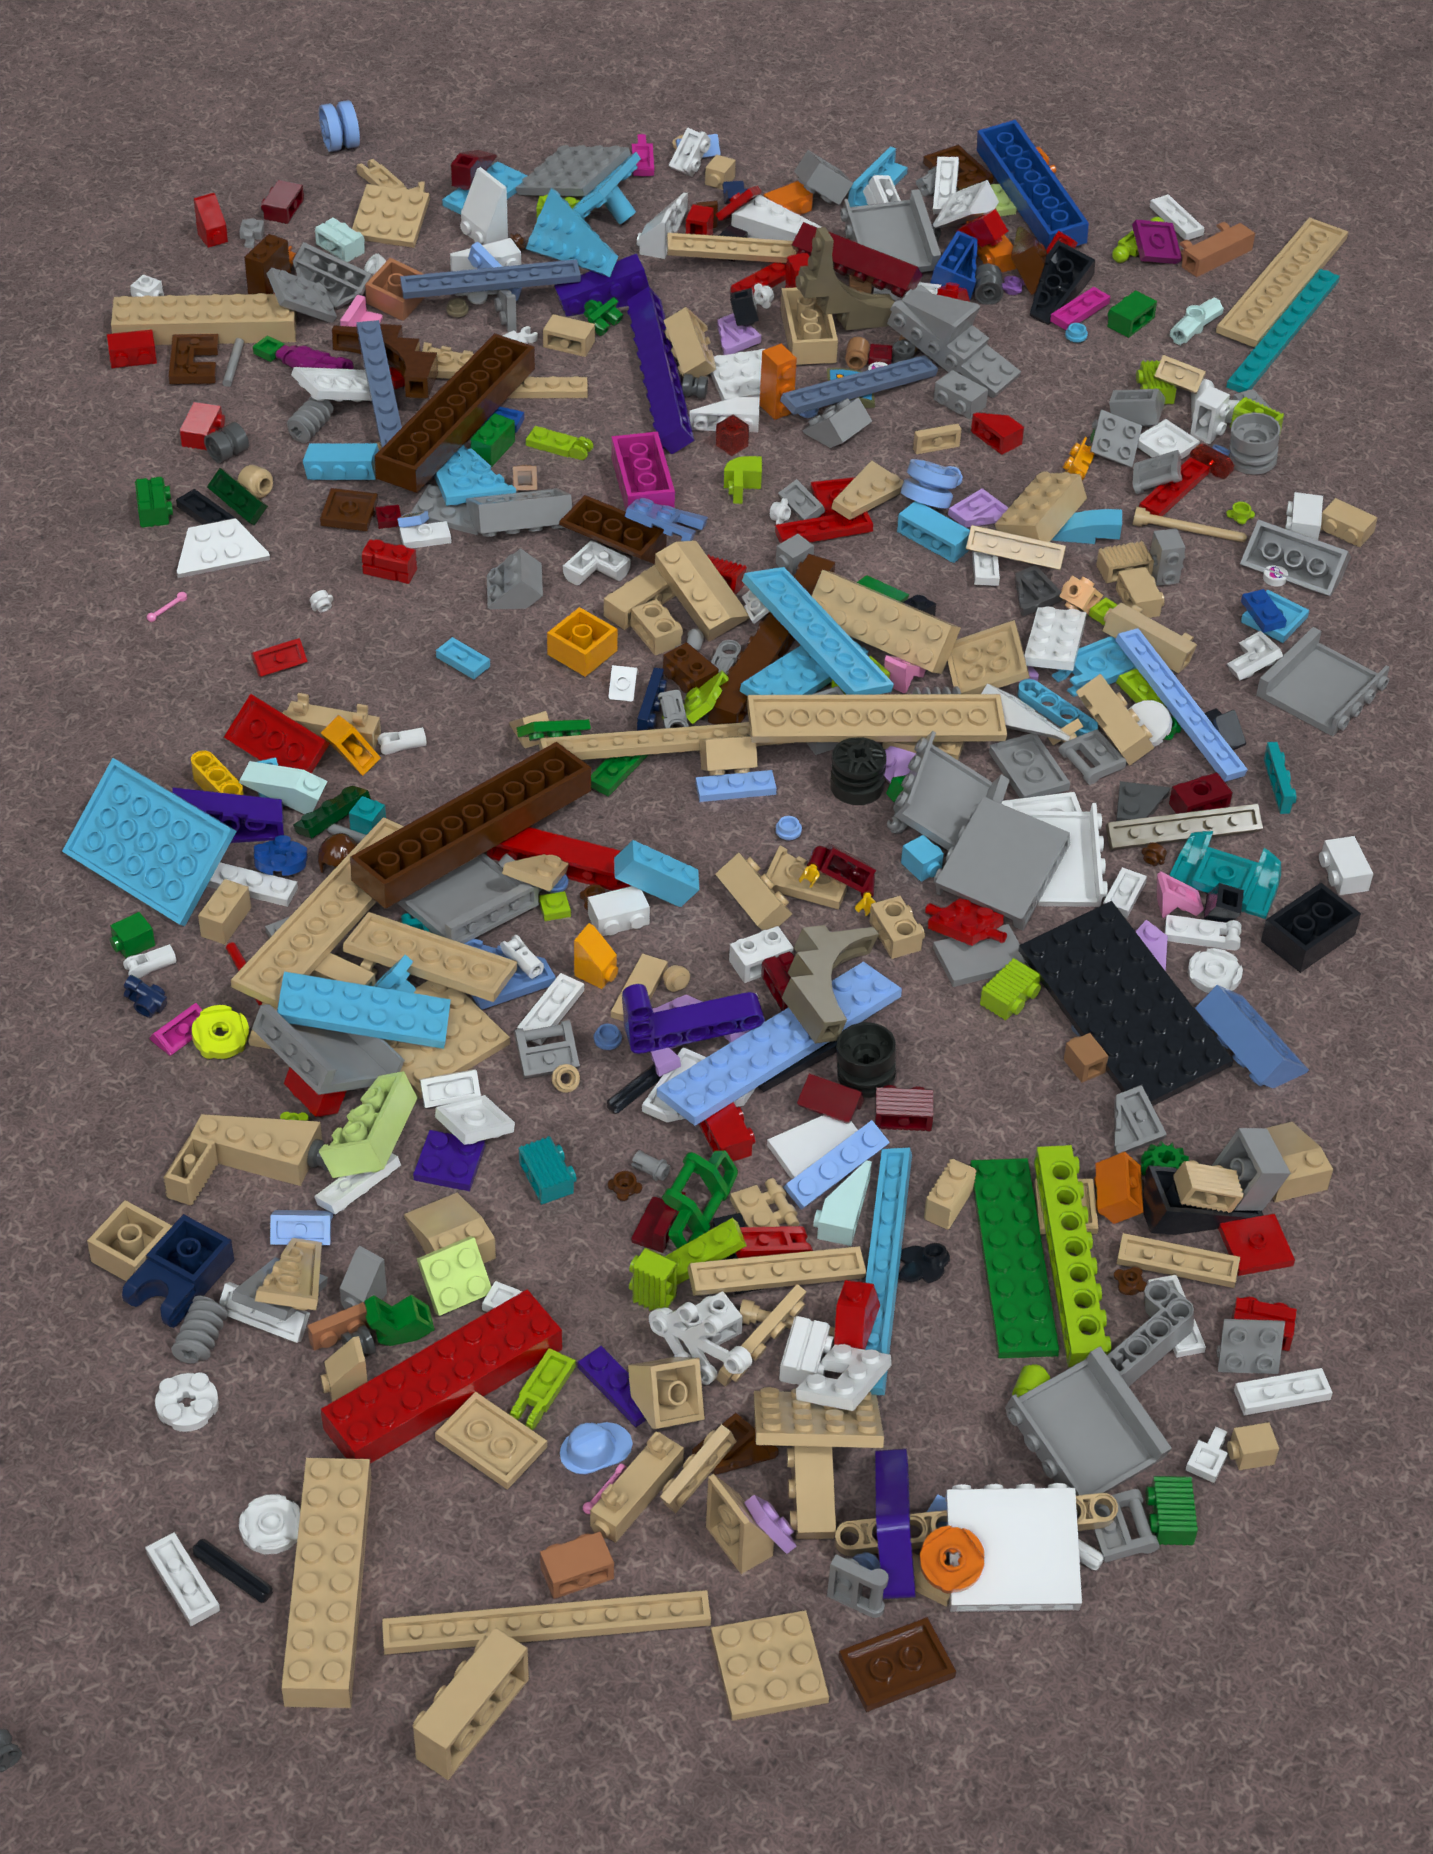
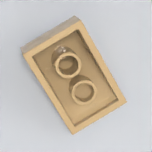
(1304, 1159)
(449, 1222)
(735, 1527)

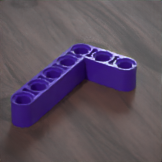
(688, 1023)
(894, 1522)

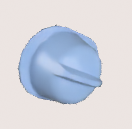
(595, 1447)

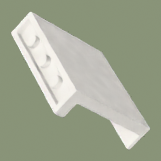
(1079, 875)
(1026, 1544)

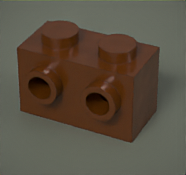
(688, 667)

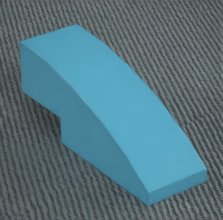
(1091, 524)

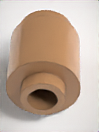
(857, 353)

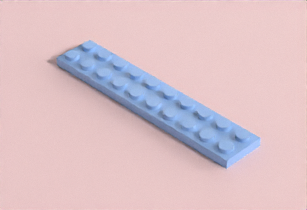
(769, 1049)

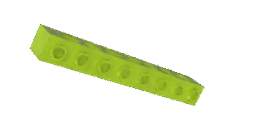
(1049, 1164)

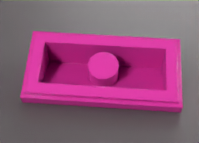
(177, 1031)

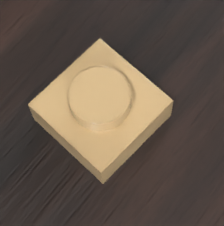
(1070, 730)

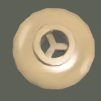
(256, 480)

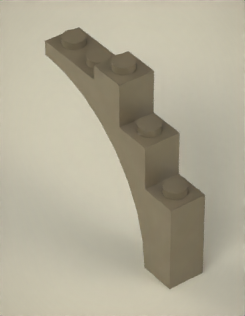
(852, 307)
(810, 985)

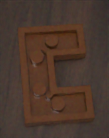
(969, 170)
(182, 361)

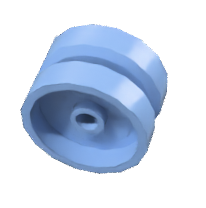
(339, 126)
(929, 483)

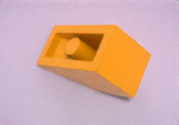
(350, 745)
(594, 958)

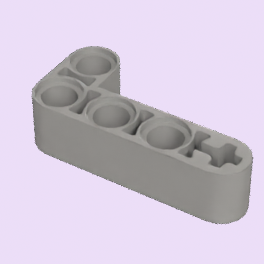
(1162, 1322)

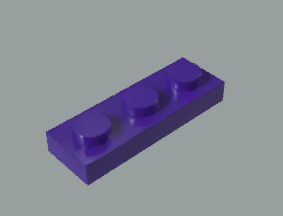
(612, 1382)

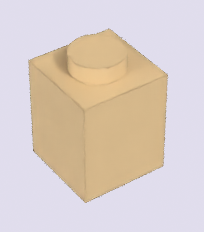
(719, 170)
(1253, 1446)

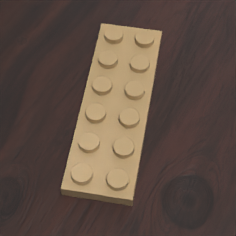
(432, 956)

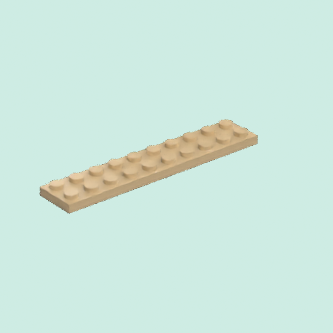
(1281, 282)
(876, 717)
(311, 929)

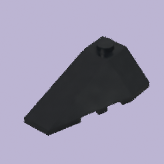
(1061, 281)

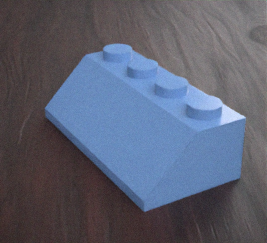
(1249, 1038)

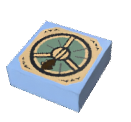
(413, 519)

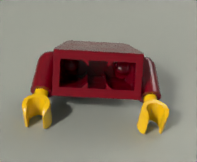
(843, 868)

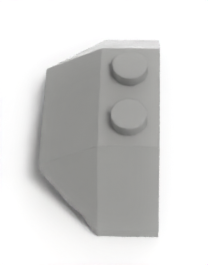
(339, 277)

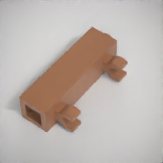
(1218, 249)

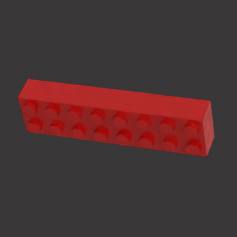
(441, 1379)

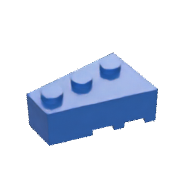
(958, 263)

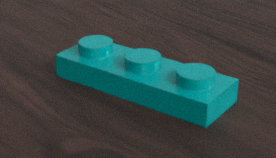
(1279, 778)

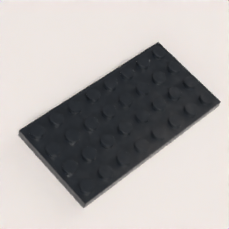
(1127, 1002)

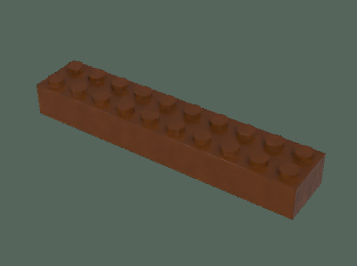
(454, 413)
(470, 824)

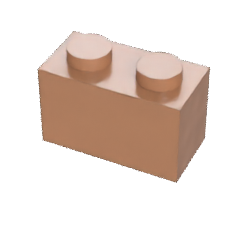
(576, 1564)

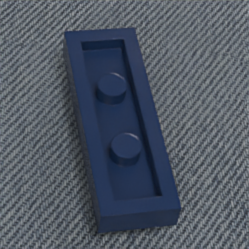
(647, 717)

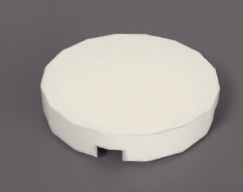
(1155, 718)
(1206, 974)
(274, 1533)

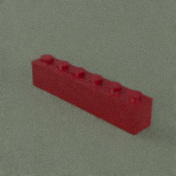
(863, 262)

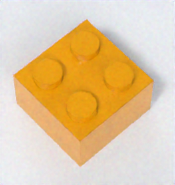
(582, 641)

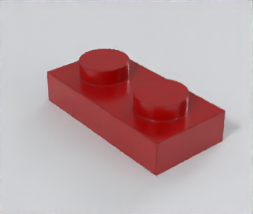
(279, 657)

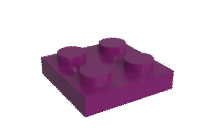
(1156, 241)

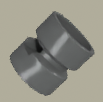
(988, 284)
(227, 442)

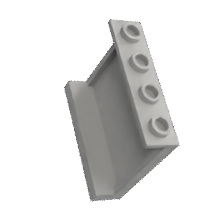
(895, 229)
(1320, 684)
(942, 793)
(1003, 860)
(470, 900)
(327, 1058)
(1088, 1427)

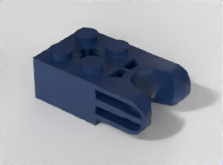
(179, 1268)

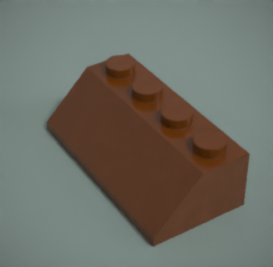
(612, 528)

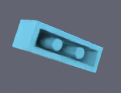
(340, 461)
(933, 531)
(656, 873)

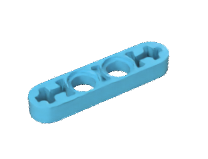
(1060, 707)

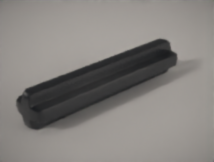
(633, 1090)
(232, 1570)

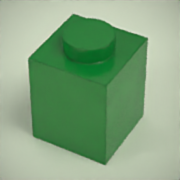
(132, 935)

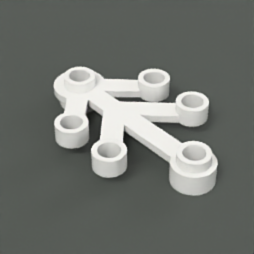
(665, 1324)

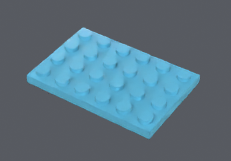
(149, 841)

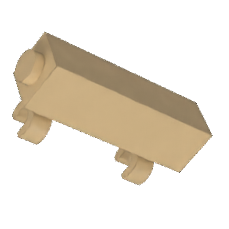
(1171, 647)
(318, 718)
(342, 970)
(636, 1487)

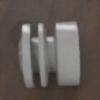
(1254, 443)

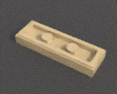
(646, 972)

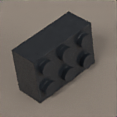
(1310, 927)

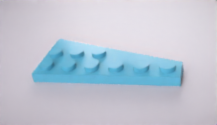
(567, 236)
(467, 477)

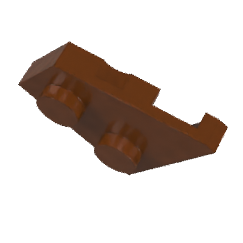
(745, 1450)

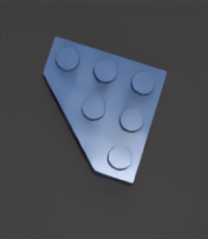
(519, 984)

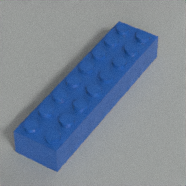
(1030, 183)

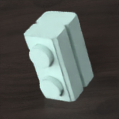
(340, 240)

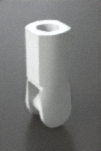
(398, 741)
(525, 958)
(151, 961)

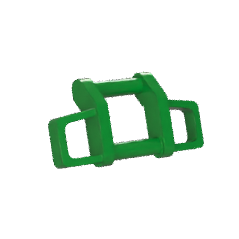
(688, 1209)

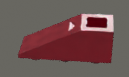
(465, 166)

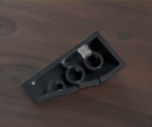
(1167, 1214)

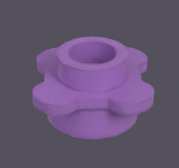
(1013, 285)

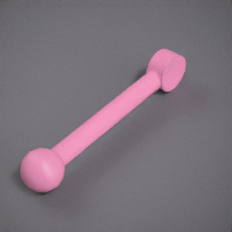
(182, 596)
(589, 1505)

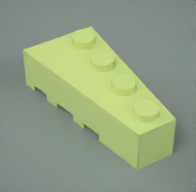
(372, 1128)

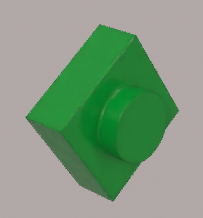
(267, 348)

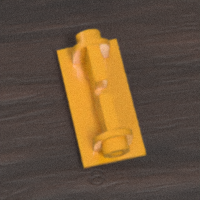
(1080, 459)

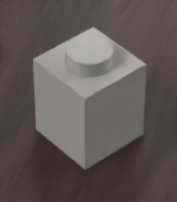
(793, 552)

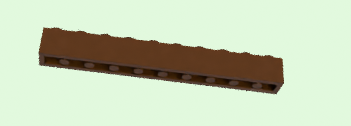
(763, 649)

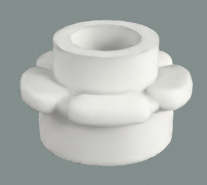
(321, 601)

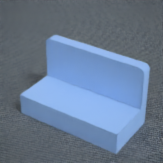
(300, 1224)

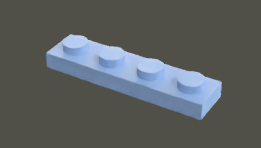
(836, 1165)

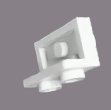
(690, 152)

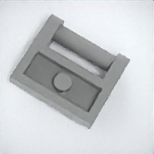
(1157, 471)
(1098, 751)
(545, 1058)
(1115, 1539)
(847, 1583)

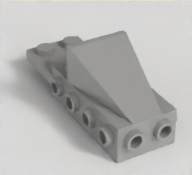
(946, 335)

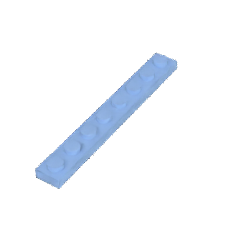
(1181, 705)

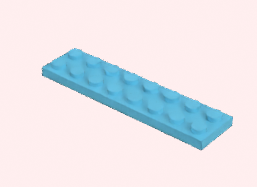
(817, 632)

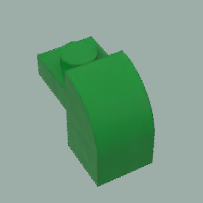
(399, 1323)

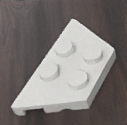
(218, 548)

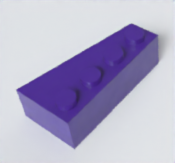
(624, 282)

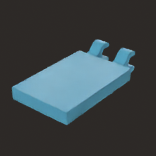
(1098, 658)

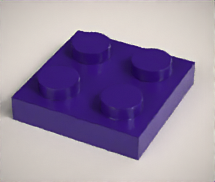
(448, 1161)

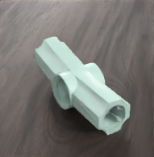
(1195, 319)

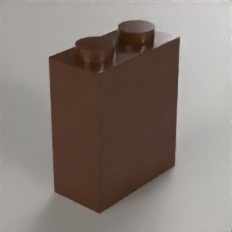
(266, 254)

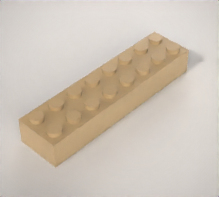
(229, 316)
(327, 1584)

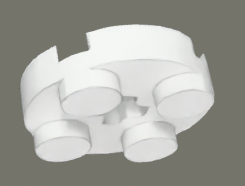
(183, 1386)

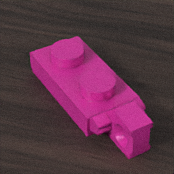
(645, 151)

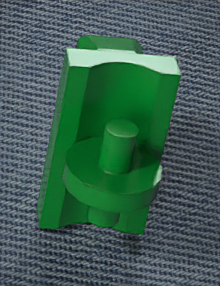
(598, 313)

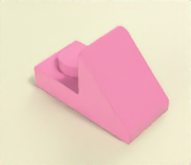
(902, 672)
(1174, 894)

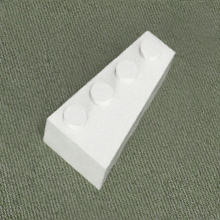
(768, 220)

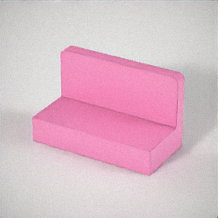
(358, 313)

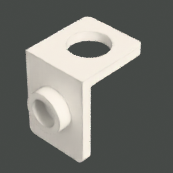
(622, 683)

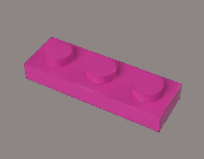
(1080, 308)

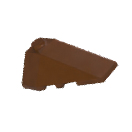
(1028, 258)

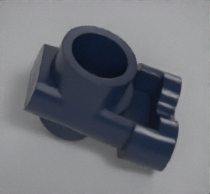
(146, 998)

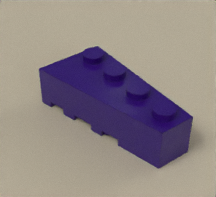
(249, 815)

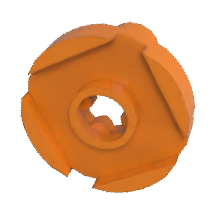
(955, 1540)

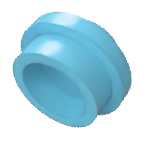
(1076, 332)

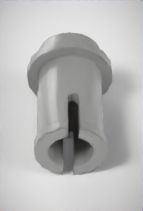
(656, 1168)

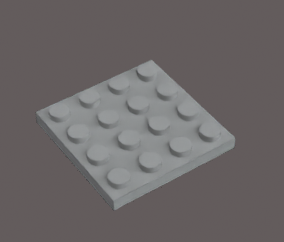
(573, 170)

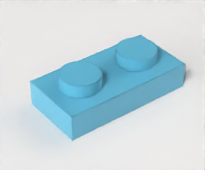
(463, 658)

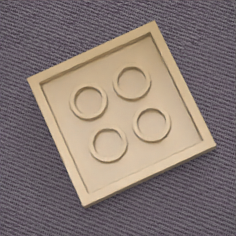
(391, 215)
(988, 657)
(769, 1665)

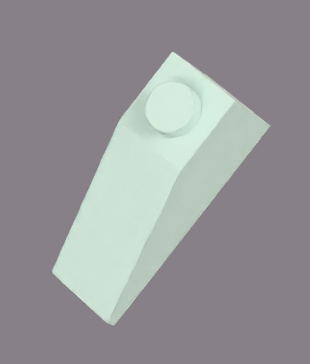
(294, 786)
(843, 1207)

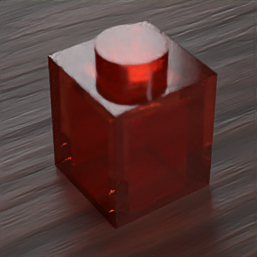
(732, 435)

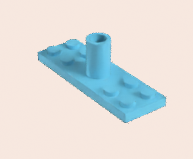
(609, 193)

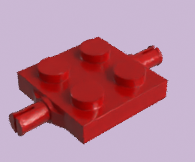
(966, 922)

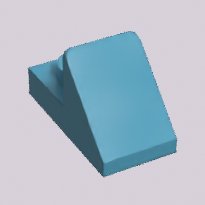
(396, 977)

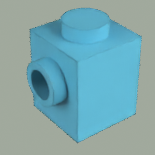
(922, 858)

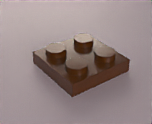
(349, 509)

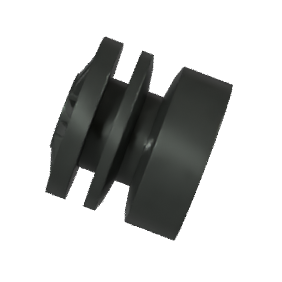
(858, 771)
(866, 1058)

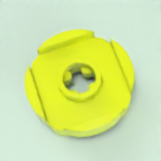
(220, 1046)

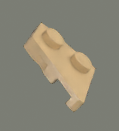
(540, 871)

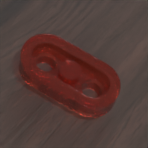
(1219, 464)

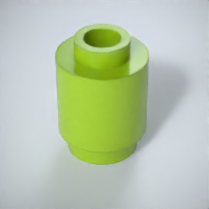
(1030, 1378)

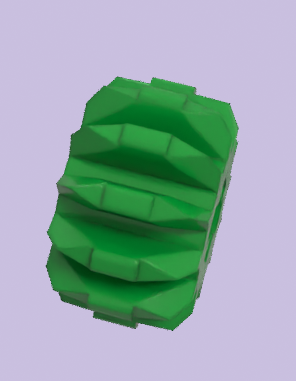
(1162, 1156)

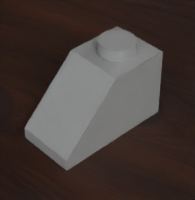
(363, 1278)

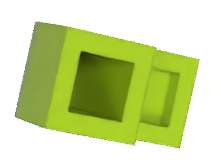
(741, 474)

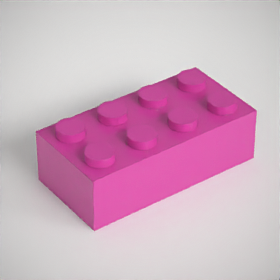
(642, 469)

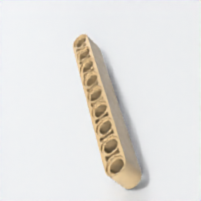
(927, 1521)

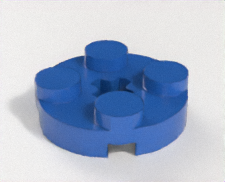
(280, 856)

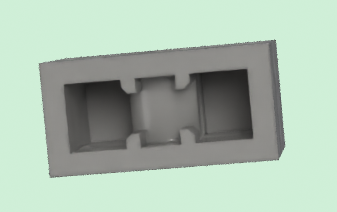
(960, 394)
(1168, 556)

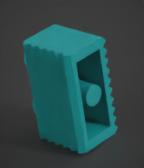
(546, 1170)

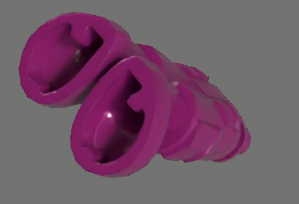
(307, 357)

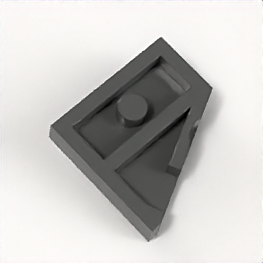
(1139, 800)

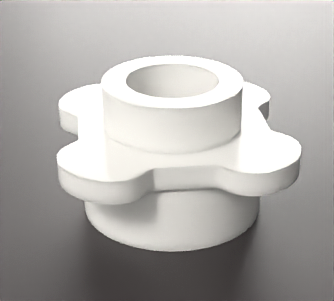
(767, 293)
(780, 511)

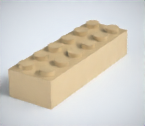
(886, 622)

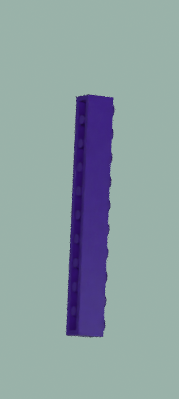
(659, 371)

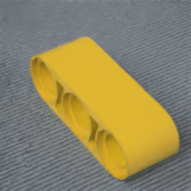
(213, 775)

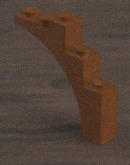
(403, 354)

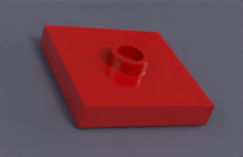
(738, 201)
(1257, 1243)

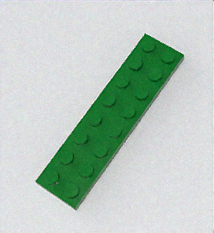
(1014, 1259)

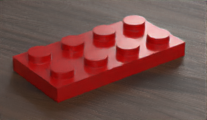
(271, 734)

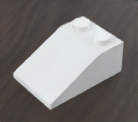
(967, 205)
(485, 209)

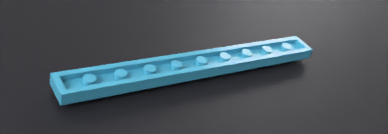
(887, 1246)

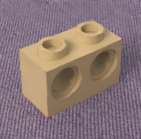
(656, 627)
(896, 927)

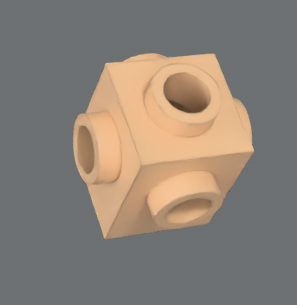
(1080, 594)

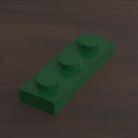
(237, 496)
(329, 812)

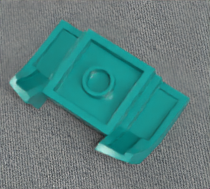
(1206, 867)

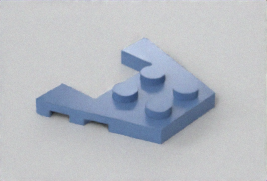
(665, 517)

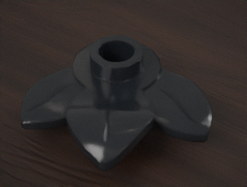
(923, 1263)

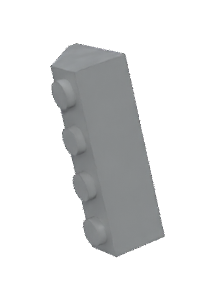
(518, 511)
(1307, 560)

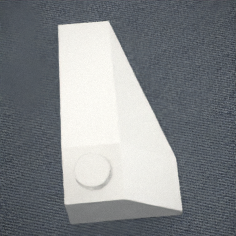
(653, 237)
(1023, 717)

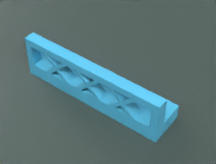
(883, 165)

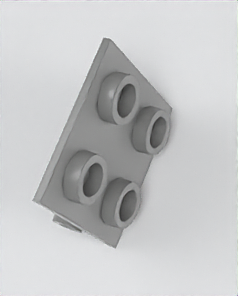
(1115, 438)
(1250, 1346)

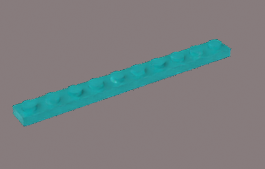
(1283, 331)

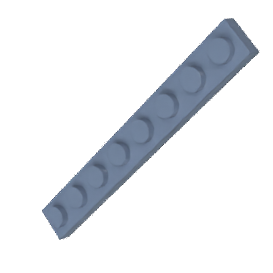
(490, 279)
(379, 380)
(858, 384)

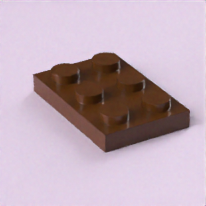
(897, 1664)

